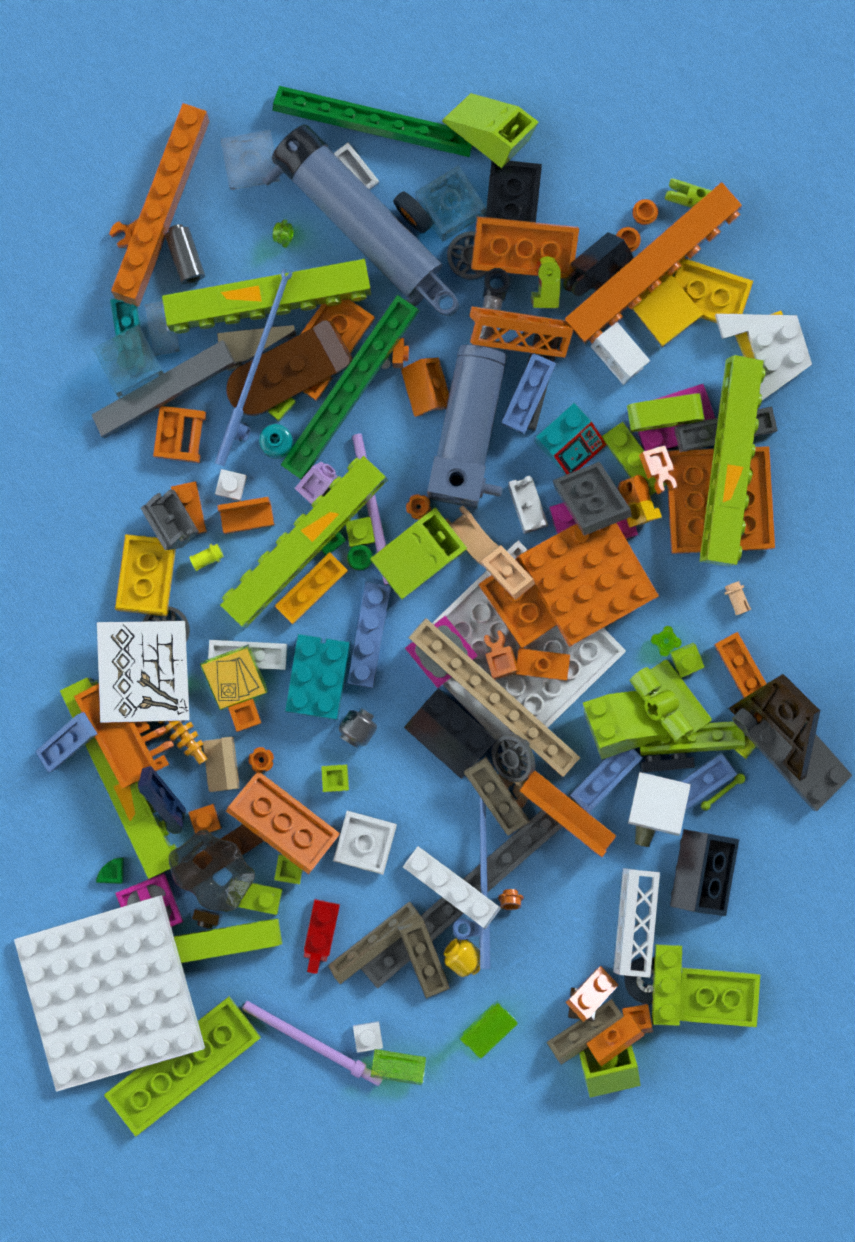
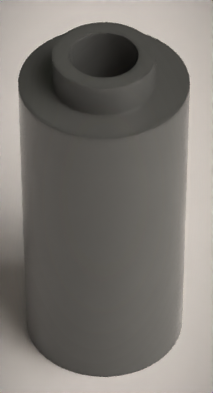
(184, 254)

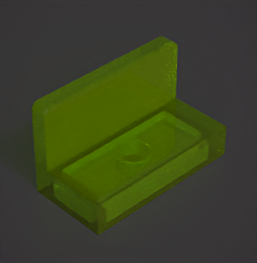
(488, 1029)

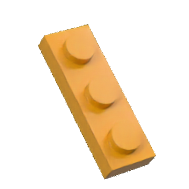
(311, 588)

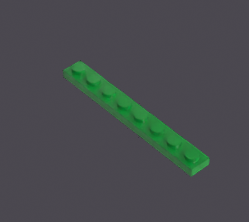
(370, 120)
(350, 387)

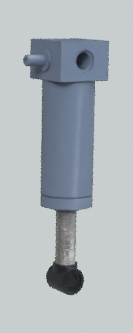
(471, 414)

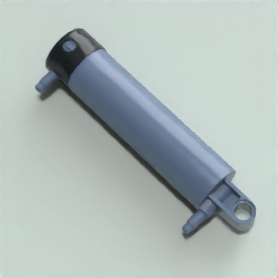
(361, 217)

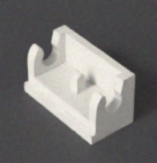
(620, 353)
(527, 504)

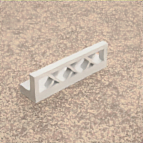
(626, 922)

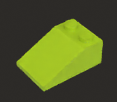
(621, 723)

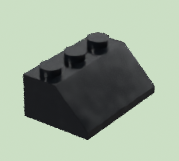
(449, 733)
(704, 873)

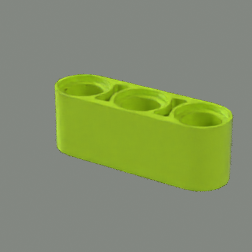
(665, 412)

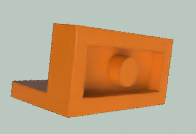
(425, 386)
(246, 515)

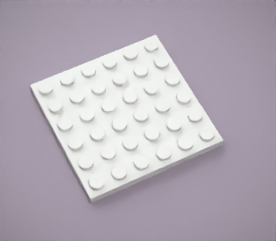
(543, 697)
(109, 993)

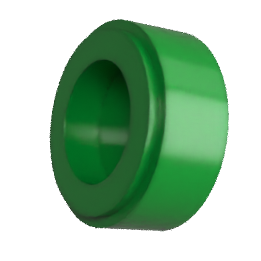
(359, 557)

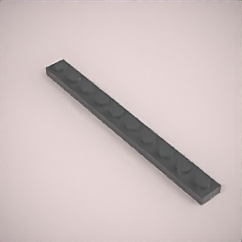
(443, 913)

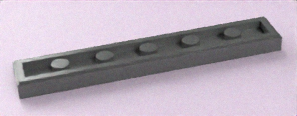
(163, 389)

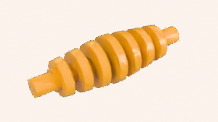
(181, 731)

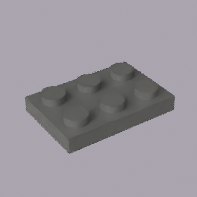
(592, 498)

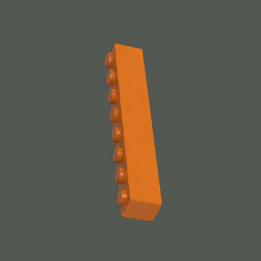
(160, 205)
(653, 263)

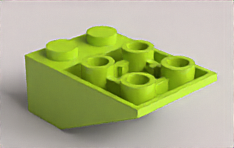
(492, 126)
(418, 553)

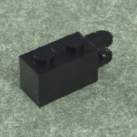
(598, 264)

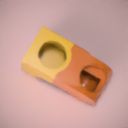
(636, 494)

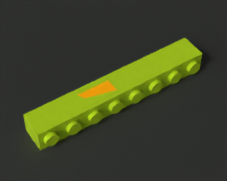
(256, 296)
(732, 461)
(304, 542)
(134, 810)

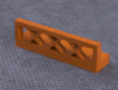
(520, 322)
(567, 813)

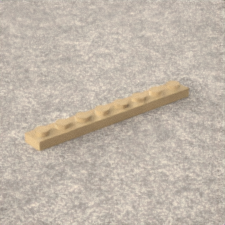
(493, 697)

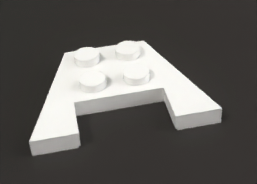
(774, 340)

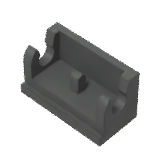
(169, 520)

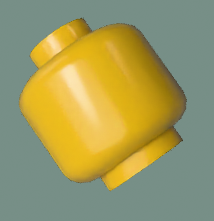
(462, 957)

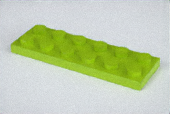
(160, 1086)

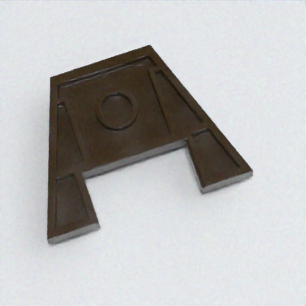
(789, 715)

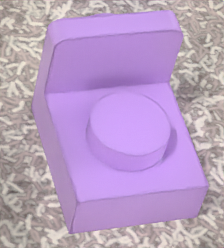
(316, 481)

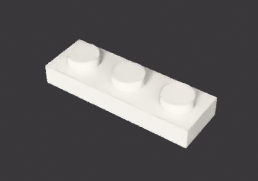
(266, 654)

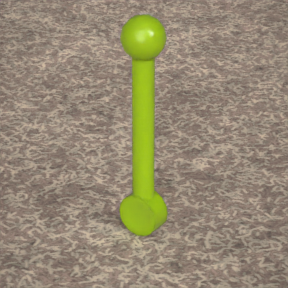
(738, 779)

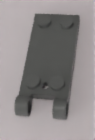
(825, 770)

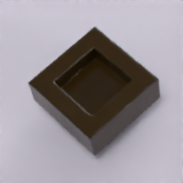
(206, 918)

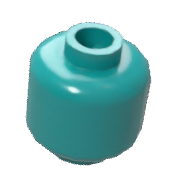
(276, 450)

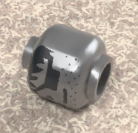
(357, 727)

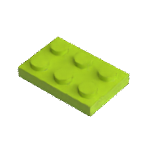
(719, 997)

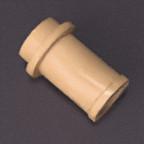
(737, 598)

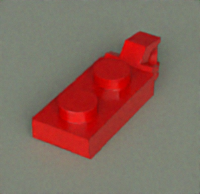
(320, 933)

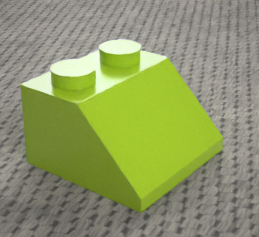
(613, 1076)

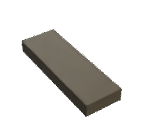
(496, 796)
(423, 957)
(574, 1038)

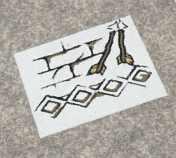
(142, 671)

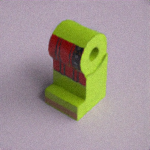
(549, 284)

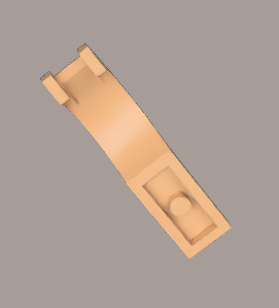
(491, 556)

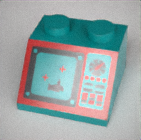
(570, 440)

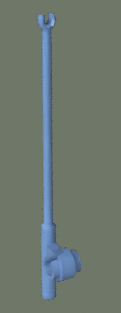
(236, 428)
(474, 928)

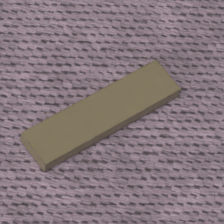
(372, 943)

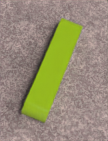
(228, 940)

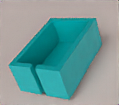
(317, 677)

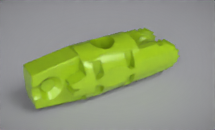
(686, 194)

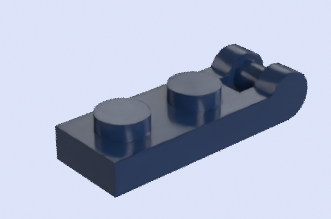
(162, 799)

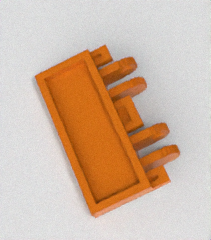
(122, 741)

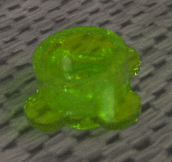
(283, 233)
(667, 633)

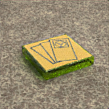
(234, 677)

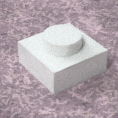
(230, 485)
(368, 1036)

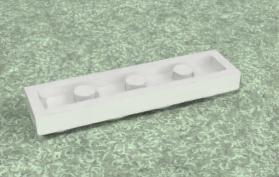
(451, 887)

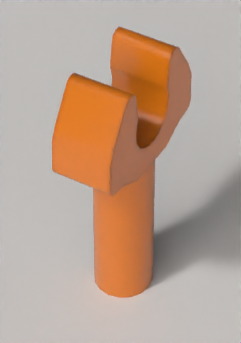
(127, 229)

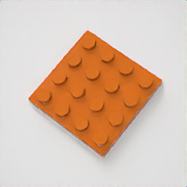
(689, 501)
(587, 579)

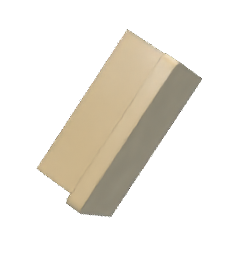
(221, 764)

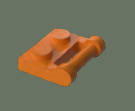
(170, 434)

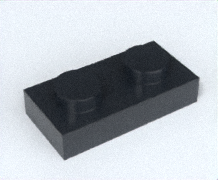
(677, 761)

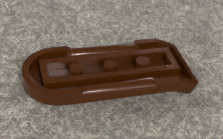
(290, 369)

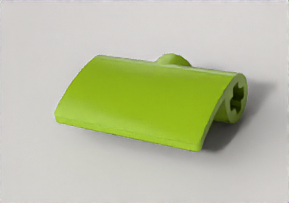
(670, 700)

